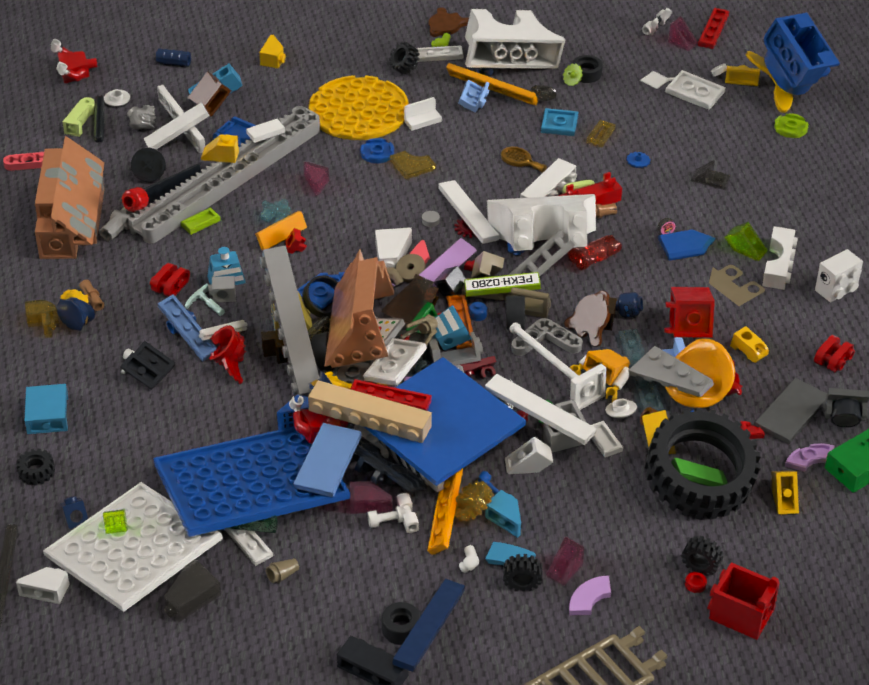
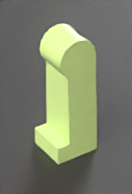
(78, 116)

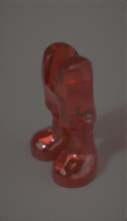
(594, 252)

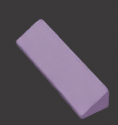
(452, 257)

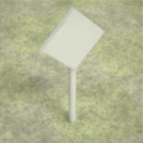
(655, 79)

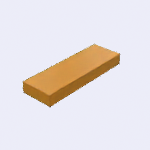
(280, 230)

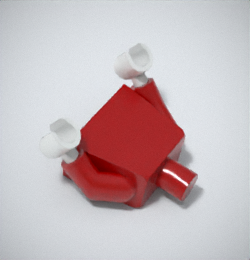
(72, 65)
(309, 422)

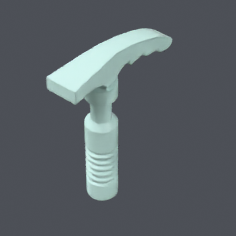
(200, 293)

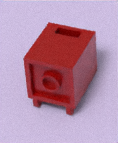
(691, 312)
(743, 600)

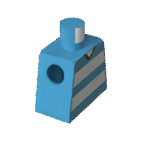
(225, 264)
(450, 329)

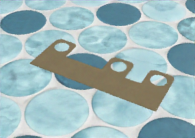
(724, 284)

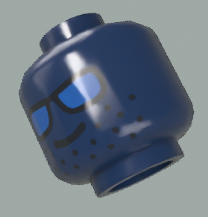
(629, 304)

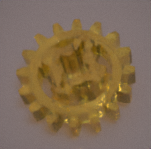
(472, 500)

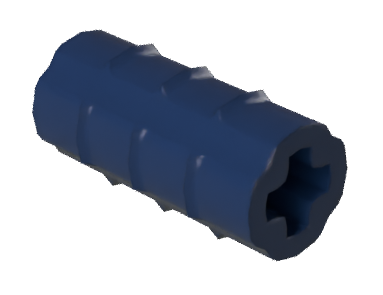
(173, 57)

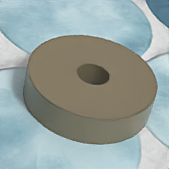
(408, 261)

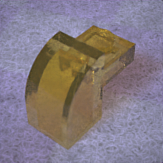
(42, 314)

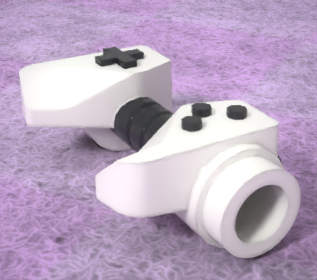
(661, 18)

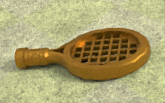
(520, 153)

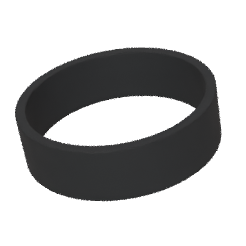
(306, 299)

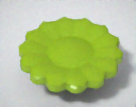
(572, 74)

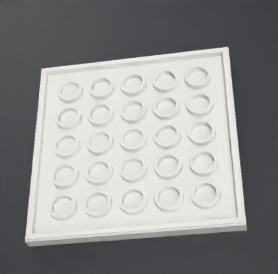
(133, 562)

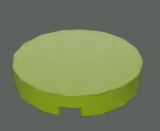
(791, 125)

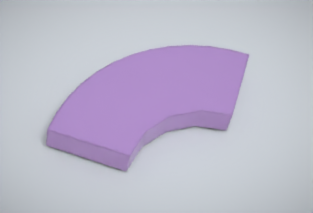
(805, 457)
(588, 594)

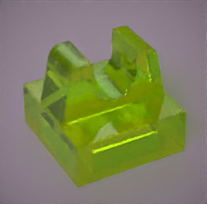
(115, 521)

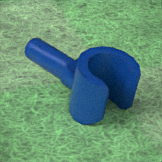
(486, 477)

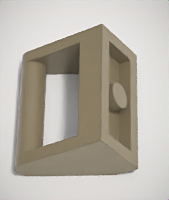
(536, 303)

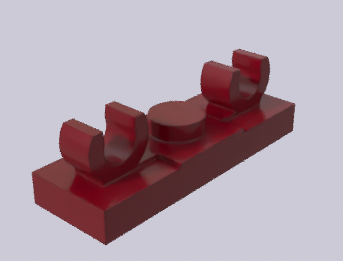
(485, 364)

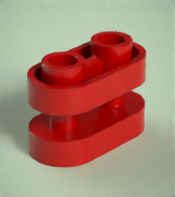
(170, 280)
(838, 359)

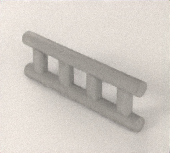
(542, 251)

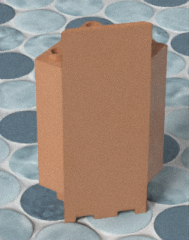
(353, 326)

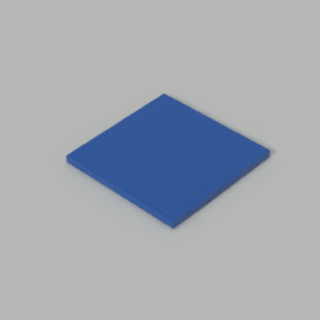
(463, 427)

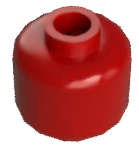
(135, 199)

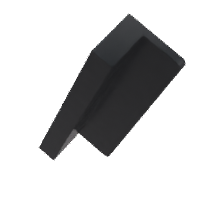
(164, 186)

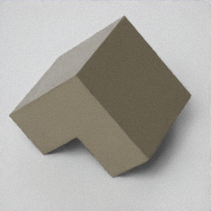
(486, 265)

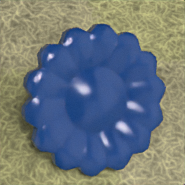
(638, 159)

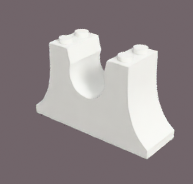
(511, 46)
(539, 218)

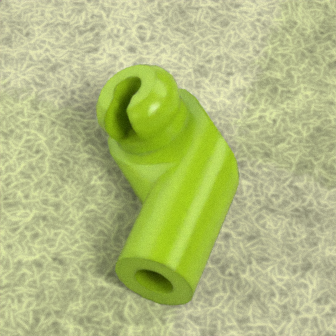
(441, 42)

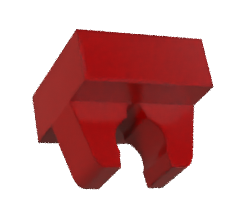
(295, 241)

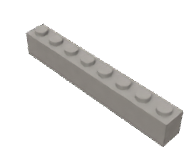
(290, 319)

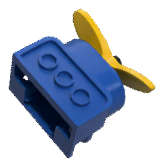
(794, 57)

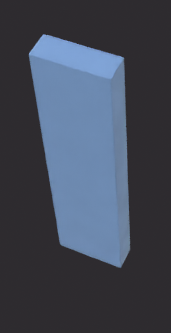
(186, 327)

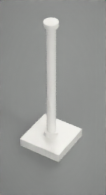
(585, 387)

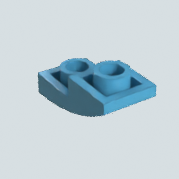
(501, 551)

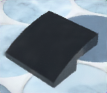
(148, 365)

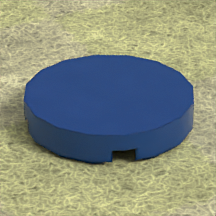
(376, 150)

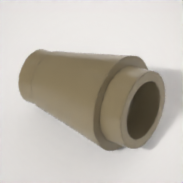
(281, 570)

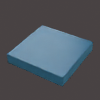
(559, 122)

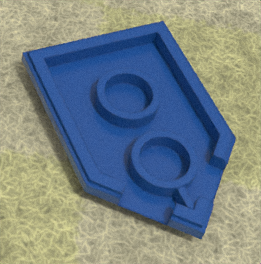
(685, 244)
(321, 293)

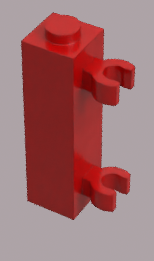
(605, 192)

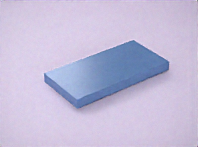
(327, 460)

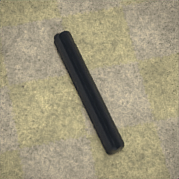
(99, 119)

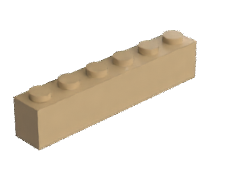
(370, 411)

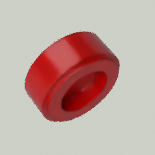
(695, 582)

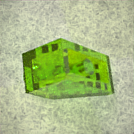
(746, 241)

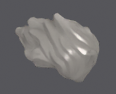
(142, 117)

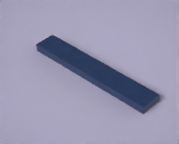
(428, 625)

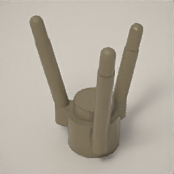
(426, 325)

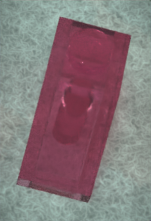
(368, 497)

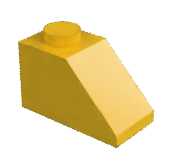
(272, 53)
(222, 149)
(785, 491)

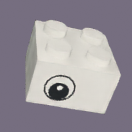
(838, 275)

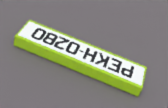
(501, 284)

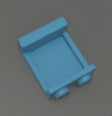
(46, 409)

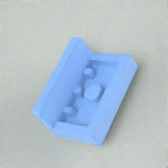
(473, 96)

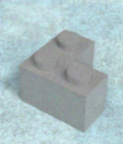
(555, 438)

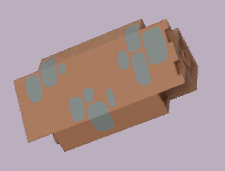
(68, 201)

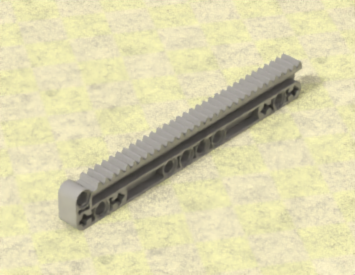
(222, 177)

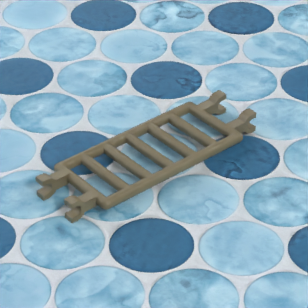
(597, 649)

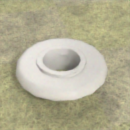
(117, 98)
(621, 408)

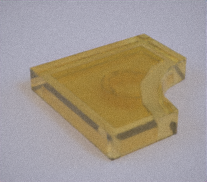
(412, 165)

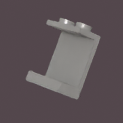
(458, 356)

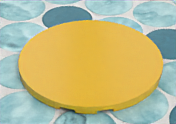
(359, 107)

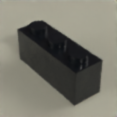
(370, 663)

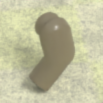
(395, 276)

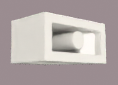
(529, 458)
(44, 585)

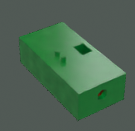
(851, 462)

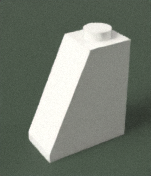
(392, 244)

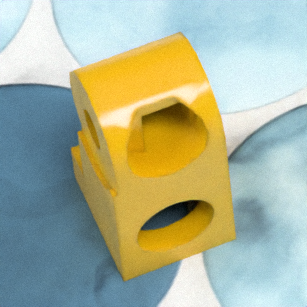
(749, 344)

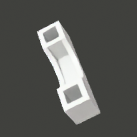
(776, 271)

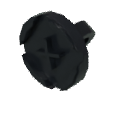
(148, 164)

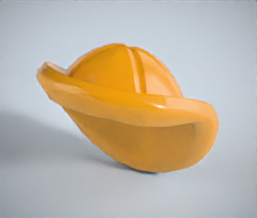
(714, 362)

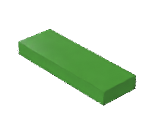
(699, 473)

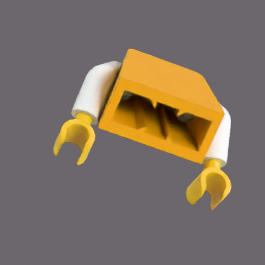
(615, 364)

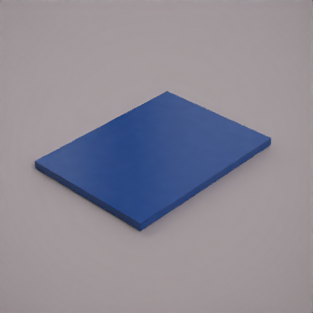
(239, 481)

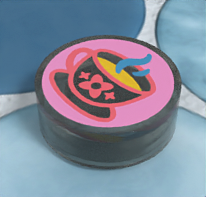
(666, 226)

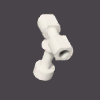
(402, 513)

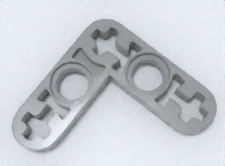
(546, 329)

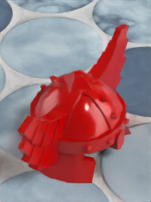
(229, 350)

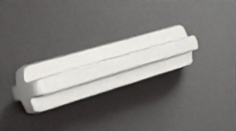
(239, 326)

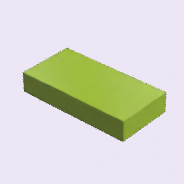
(200, 221)

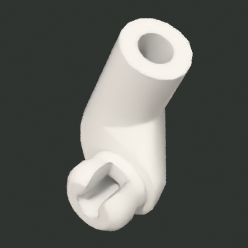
(471, 560)

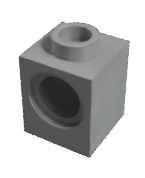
(223, 289)

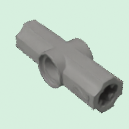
(117, 222)

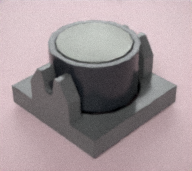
(846, 406)

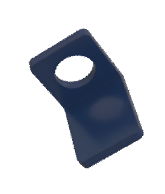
(71, 504)

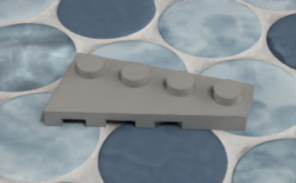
(670, 371)

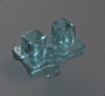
(278, 210)

